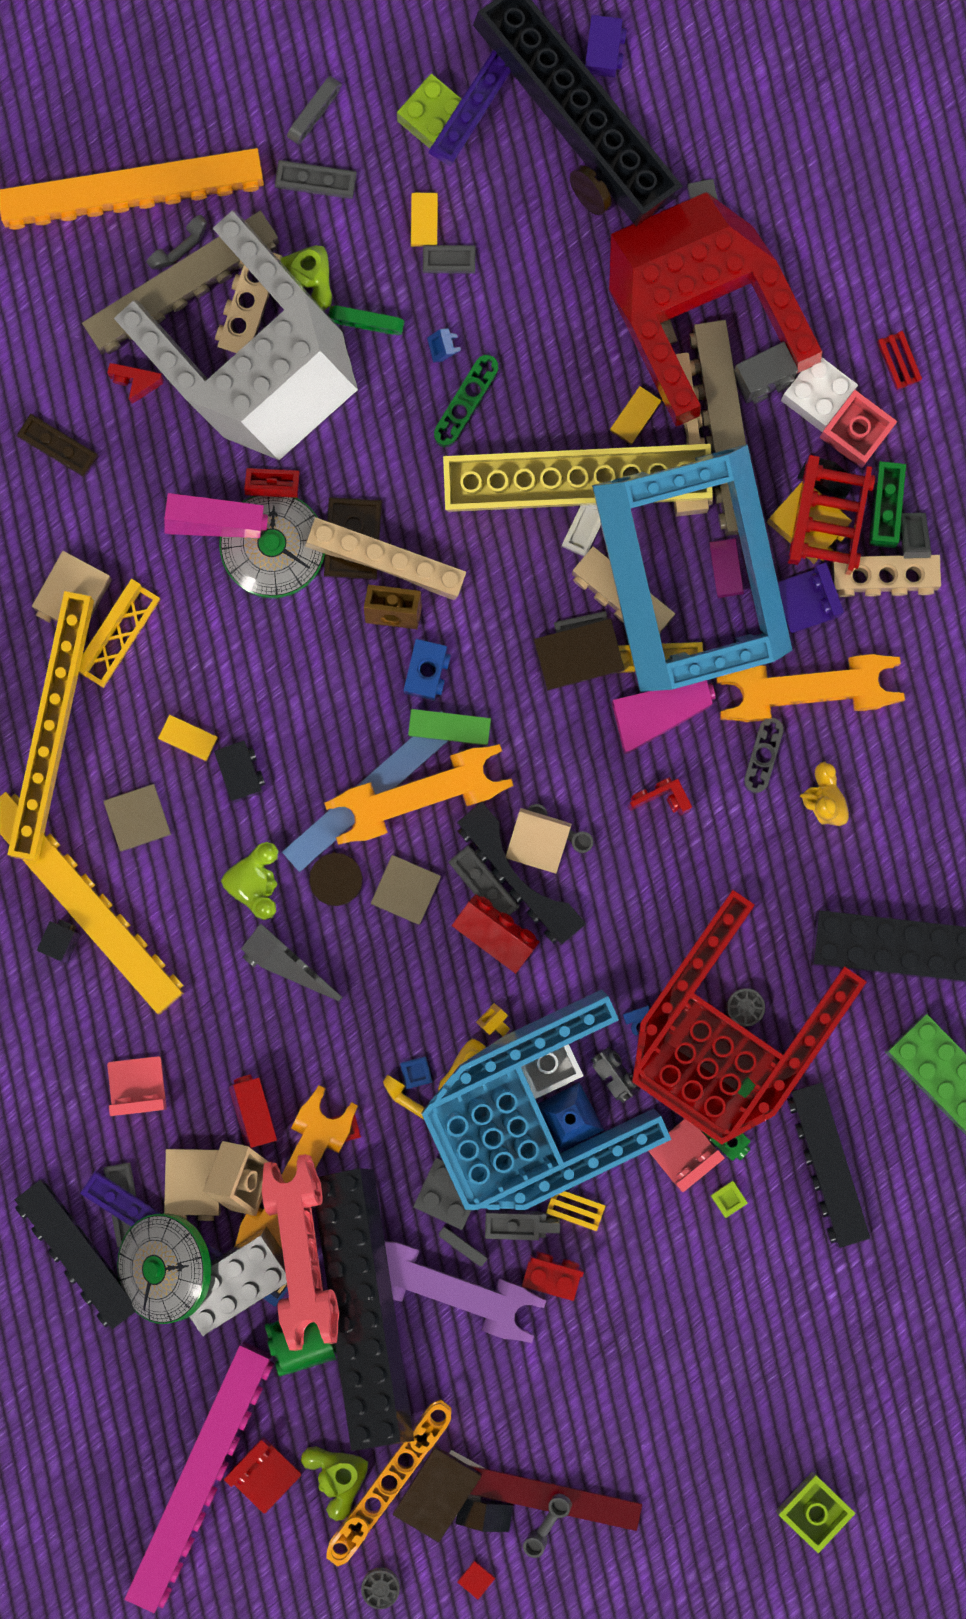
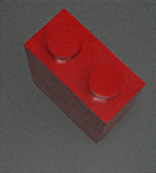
(252, 1111)

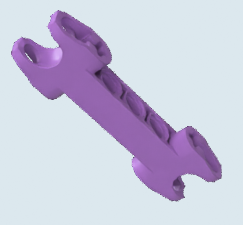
(496, 1306)

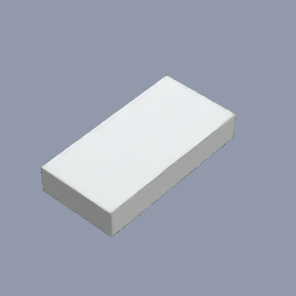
(583, 530)

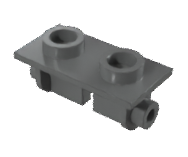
(610, 1063)

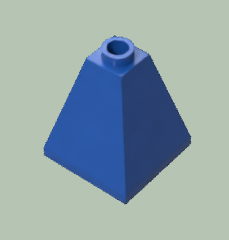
(575, 1102)

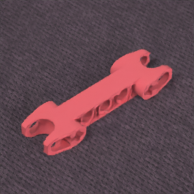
(306, 1296)

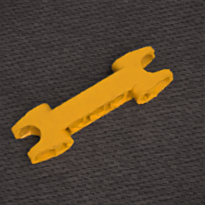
(856, 683)
(464, 779)
(317, 1135)
(368, 1518)

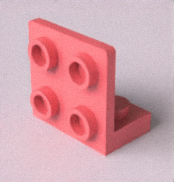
(136, 1086)
(686, 1155)

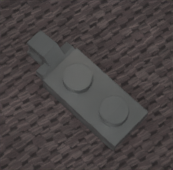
(519, 1224)

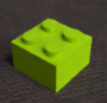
(428, 110)
(815, 1512)

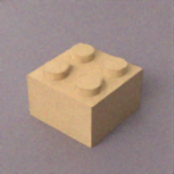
(236, 1178)

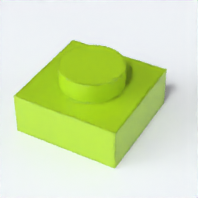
(728, 1199)

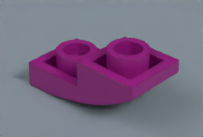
(726, 568)

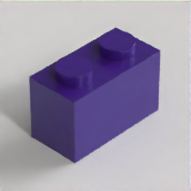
(603, 46)

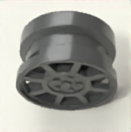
(745, 1007)
(380, 1588)

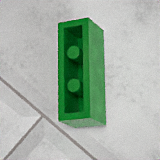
(887, 504)

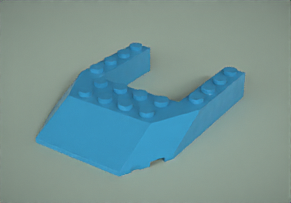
(496, 1133)

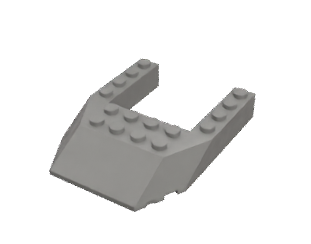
(280, 379)

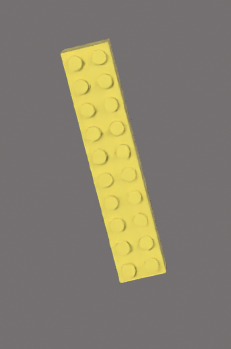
(555, 476)

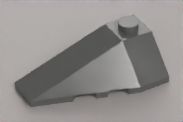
(274, 956)

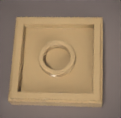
(538, 840)

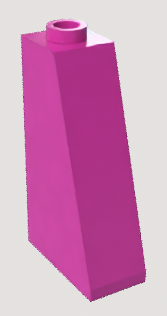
(213, 517)
(653, 713)

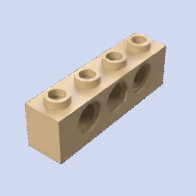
(233, 309)
(926, 568)

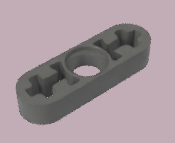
(314, 110)
(775, 738)

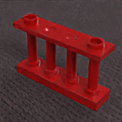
(809, 498)

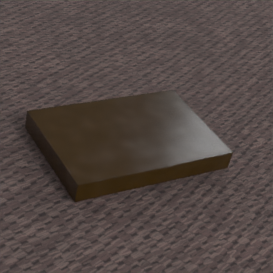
(359, 516)
(579, 654)
(437, 1494)

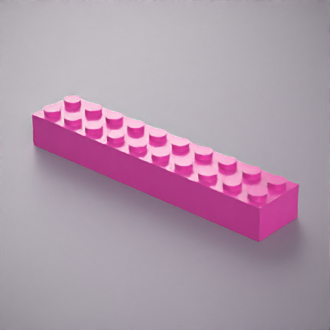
(197, 1479)

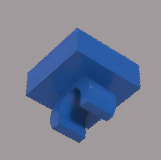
(441, 345)
(635, 1017)

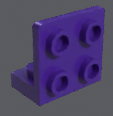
(810, 599)

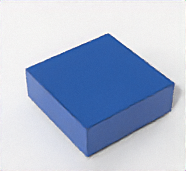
(416, 1072)

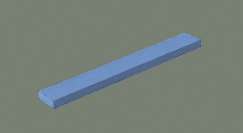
(341, 819)

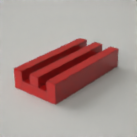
(909, 357)
(275, 482)

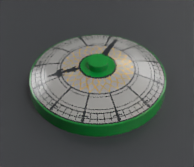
(278, 560)
(164, 1268)

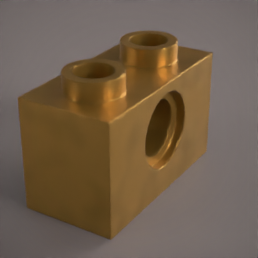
(392, 606)

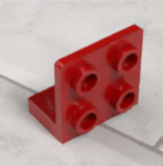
(676, 800)
(552, 1277)
(263, 1475)

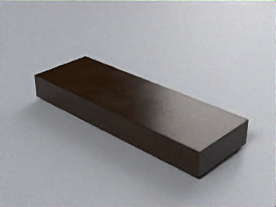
(57, 445)

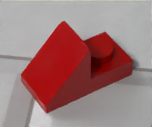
(142, 380)

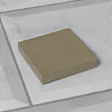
(137, 817)
(405, 890)

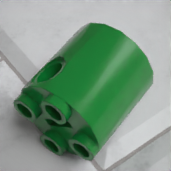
(312, 1354)

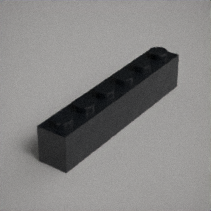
(829, 1165)
(76, 1253)

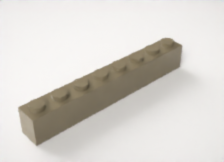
(176, 286)
(721, 403)

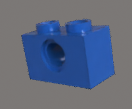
(426, 653)

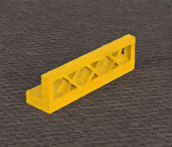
(109, 627)

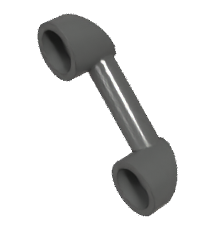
(161, 260)
(581, 841)
(537, 1540)

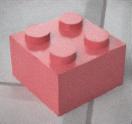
(858, 429)

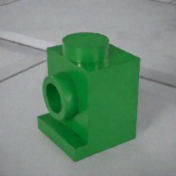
(738, 1151)

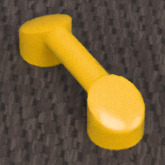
(394, 1089)

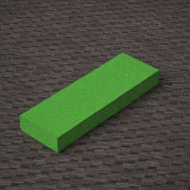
(449, 727)

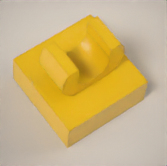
(493, 1020)

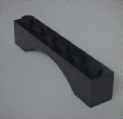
(556, 916)

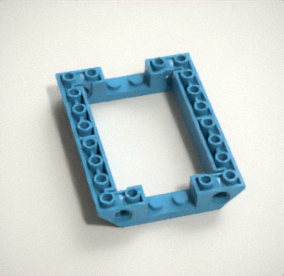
(614, 507)

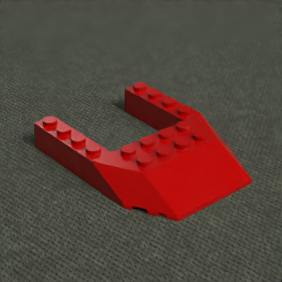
(687, 261)
(698, 1056)

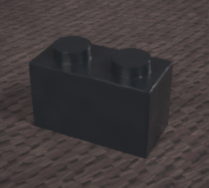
(239, 772)
(59, 940)

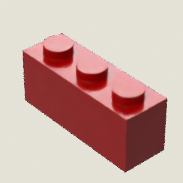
(496, 933)

